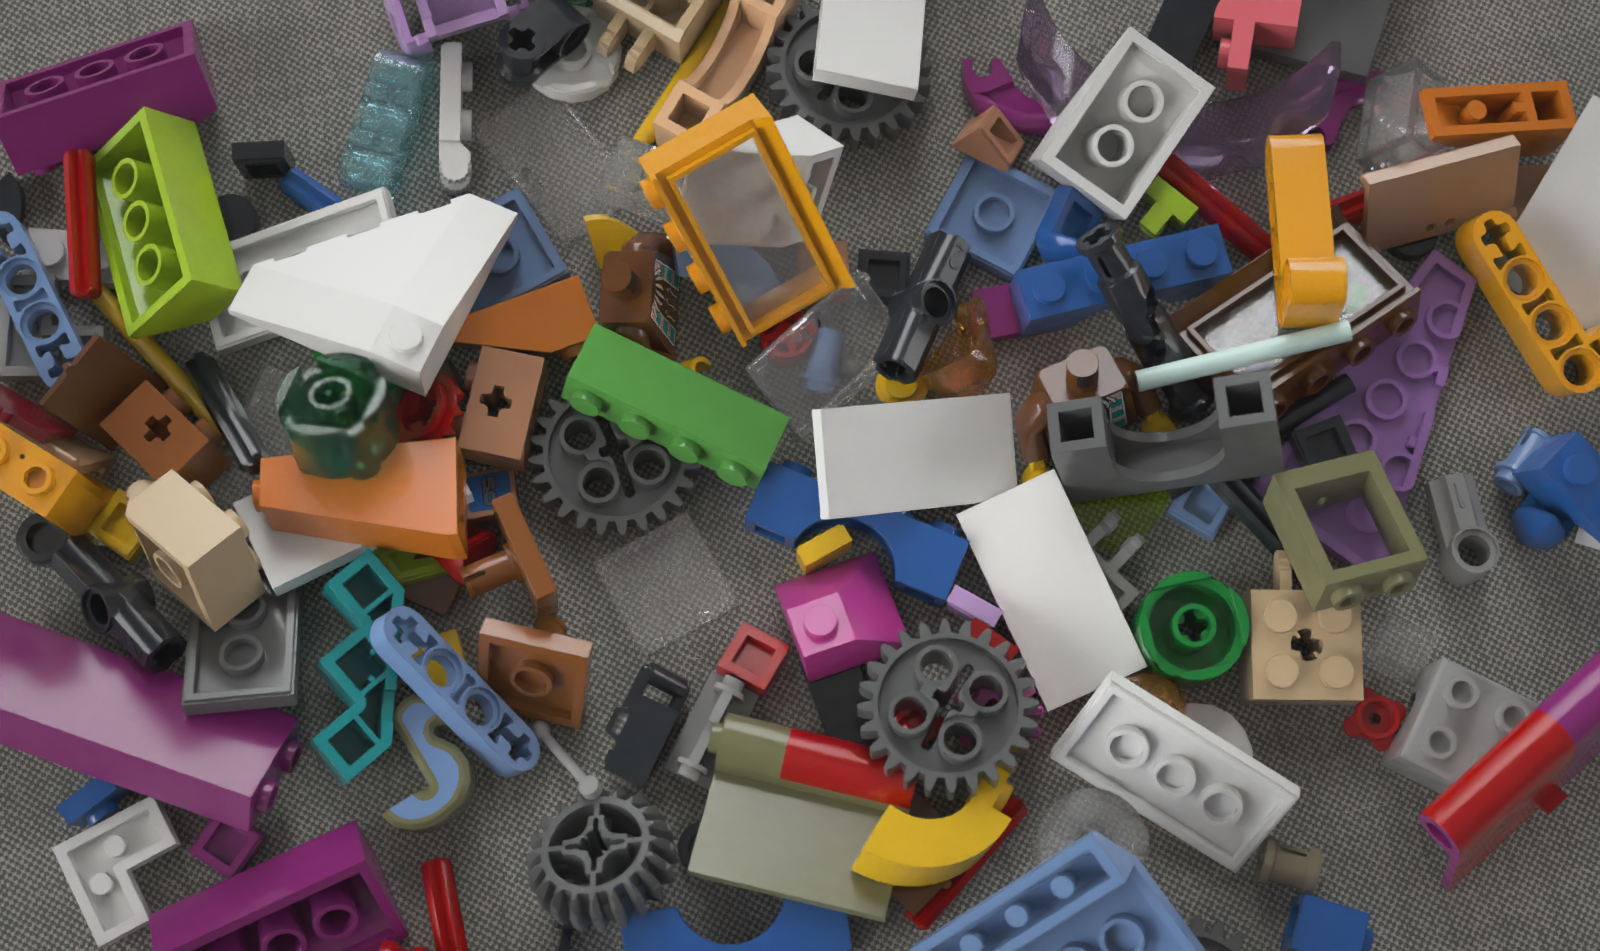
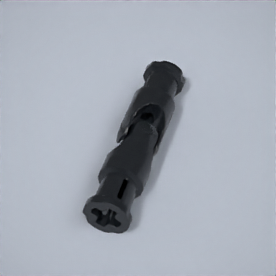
(1141, 315)

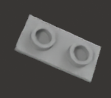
(717, 698)

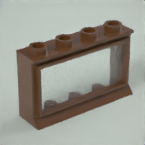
(1245, 311)

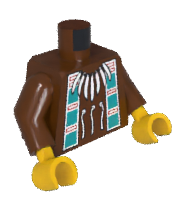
(643, 295)
(1083, 376)

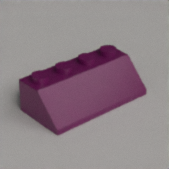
(99, 92)
(306, 899)

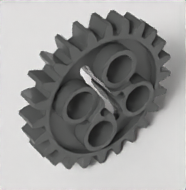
(800, 94)
(571, 470)
(992, 729)

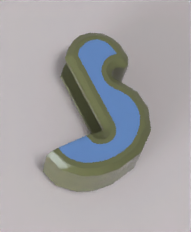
(443, 765)

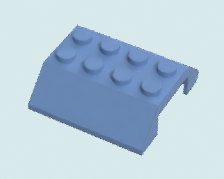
(1074, 901)

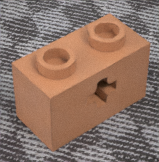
(505, 438)

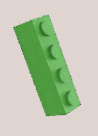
(674, 407)

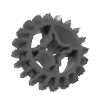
(623, 875)

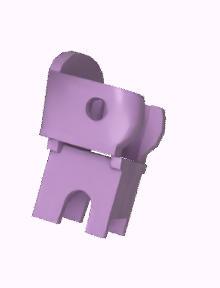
(446, 19)

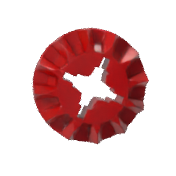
(416, 409)

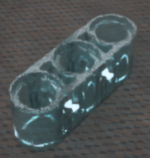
(386, 122)

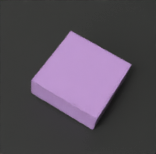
(971, 606)

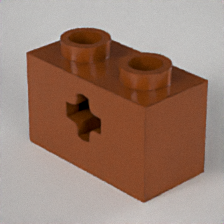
(161, 438)

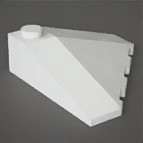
(385, 291)

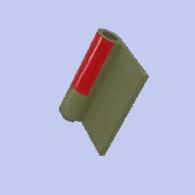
(794, 815)

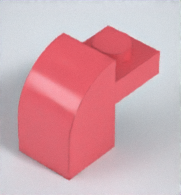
(1250, 23)

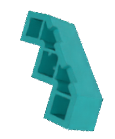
(357, 672)

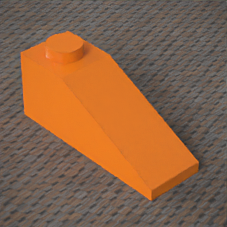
(1533, 112)
(535, 323)

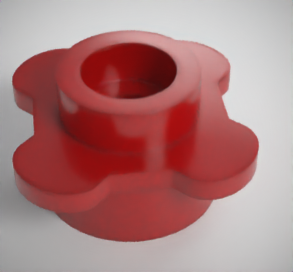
(1389, 714)

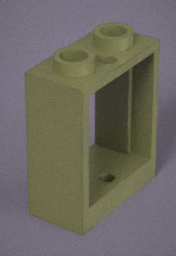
(1330, 483)

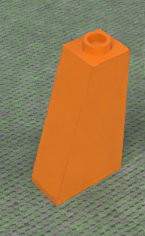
(407, 507)

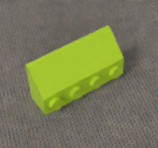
(163, 226)

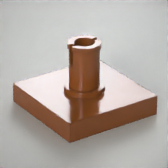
(517, 561)
(537, 669)

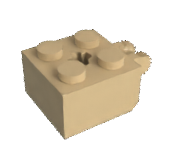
(656, 24)
(195, 547)
(1277, 673)

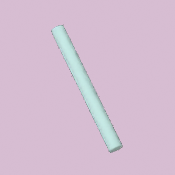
(1243, 355)

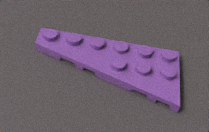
(1392, 407)

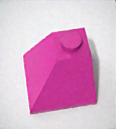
(840, 615)

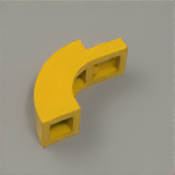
(931, 851)

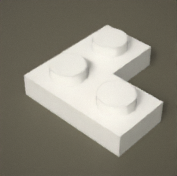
(101, 867)

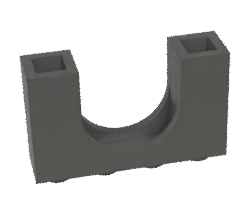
(1110, 462)

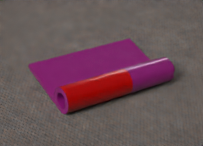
(1518, 775)

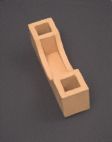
(726, 68)

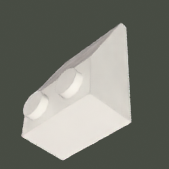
(1122, 124)

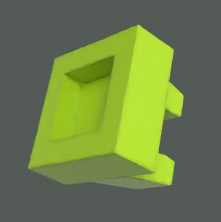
(1166, 208)

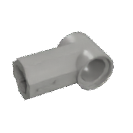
(1460, 523)

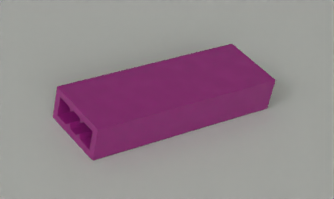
(131, 729)

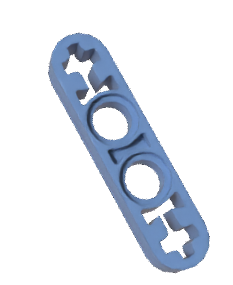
(37, 302)
(461, 685)

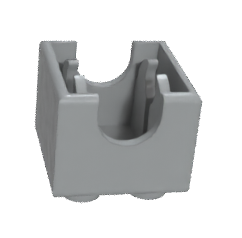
(1452, 724)

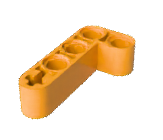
(1306, 272)
(1537, 298)

